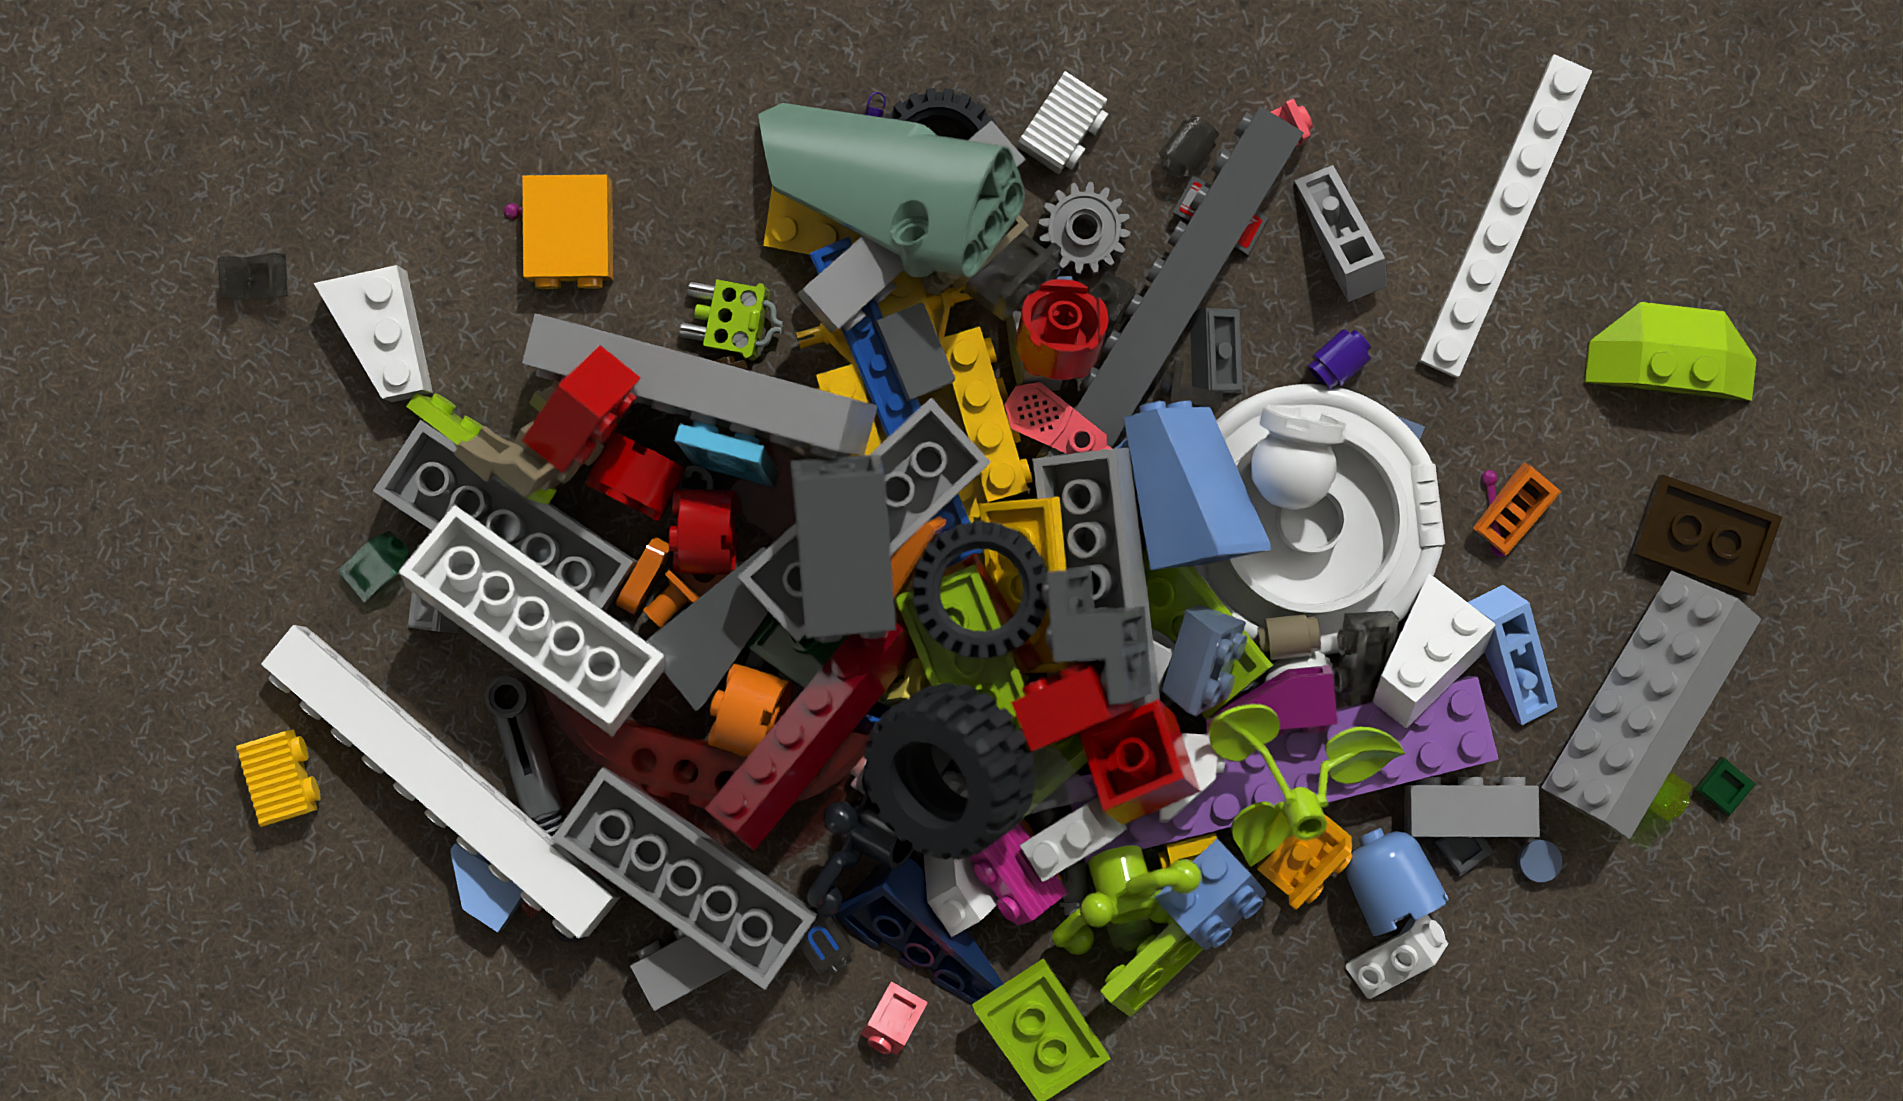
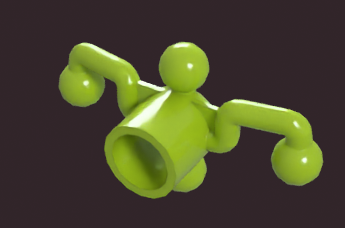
(1123, 895)

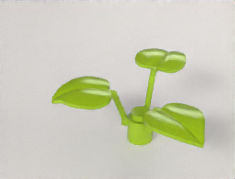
(1264, 826)

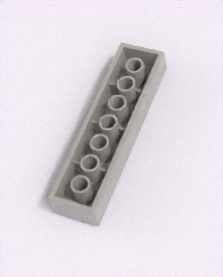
(710, 389)

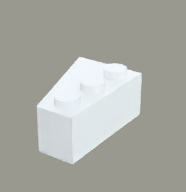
(382, 329)
(1433, 650)

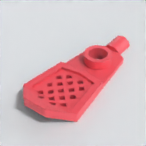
(1064, 429)

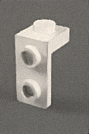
(1399, 958)

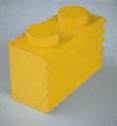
(278, 777)

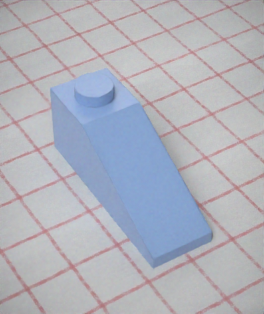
(1516, 654)

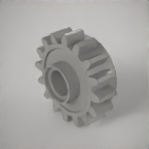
(1100, 213)

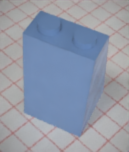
(1189, 488)

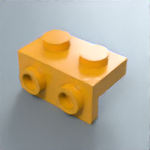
(1303, 865)

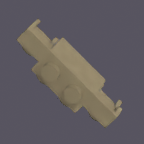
(516, 462)

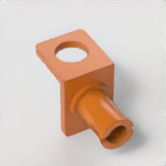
(682, 589)

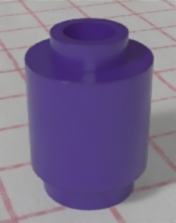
(1340, 358)

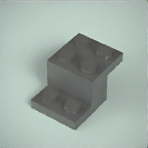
(1090, 634)

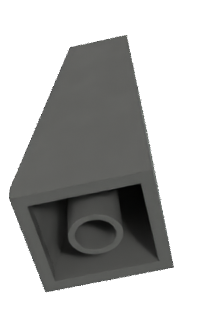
(843, 547)
(710, 637)

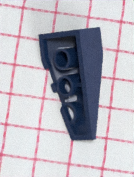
(895, 910)

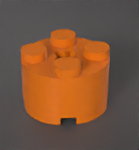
(748, 709)

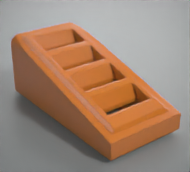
(1547, 495)
(907, 556)

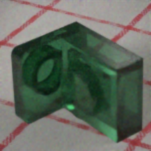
(375, 565)

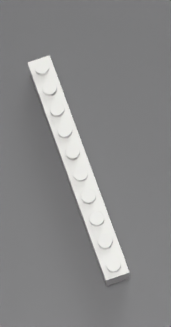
(441, 782)

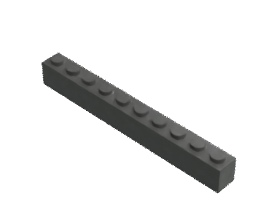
(1186, 274)

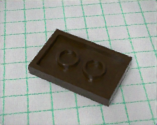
(1706, 535)

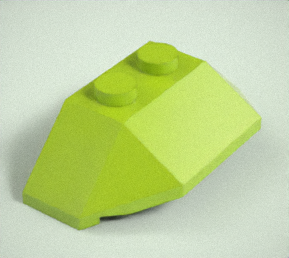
(1673, 352)

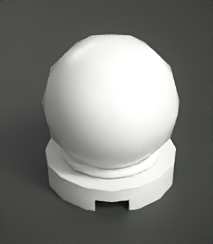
(1295, 460)

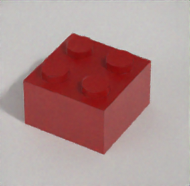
(582, 410)
(1065, 706)
(1139, 762)

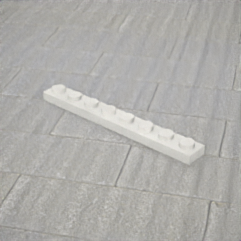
(1505, 216)

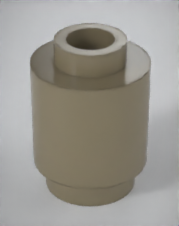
(1289, 637)

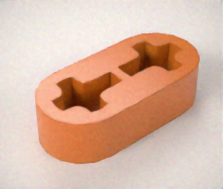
(644, 575)

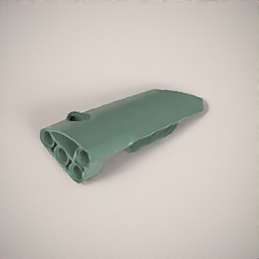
(896, 183)

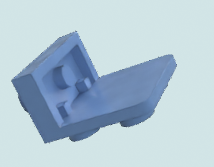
(1219, 902)

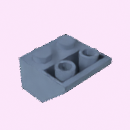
(1204, 659)

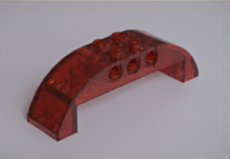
(623, 756)

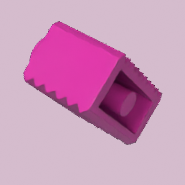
(1014, 879)

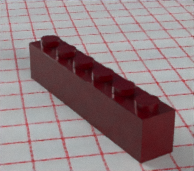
(809, 733)

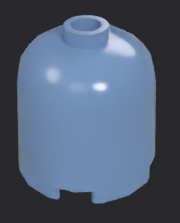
(1392, 880)

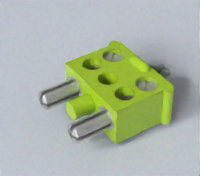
(747, 318)

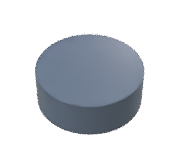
(1539, 860)

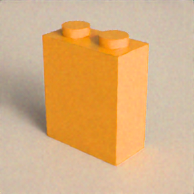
(567, 230)

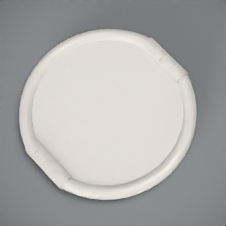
(1359, 544)

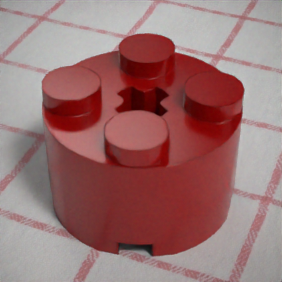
(1061, 330)
(635, 476)
(704, 531)

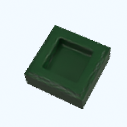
(1724, 786)

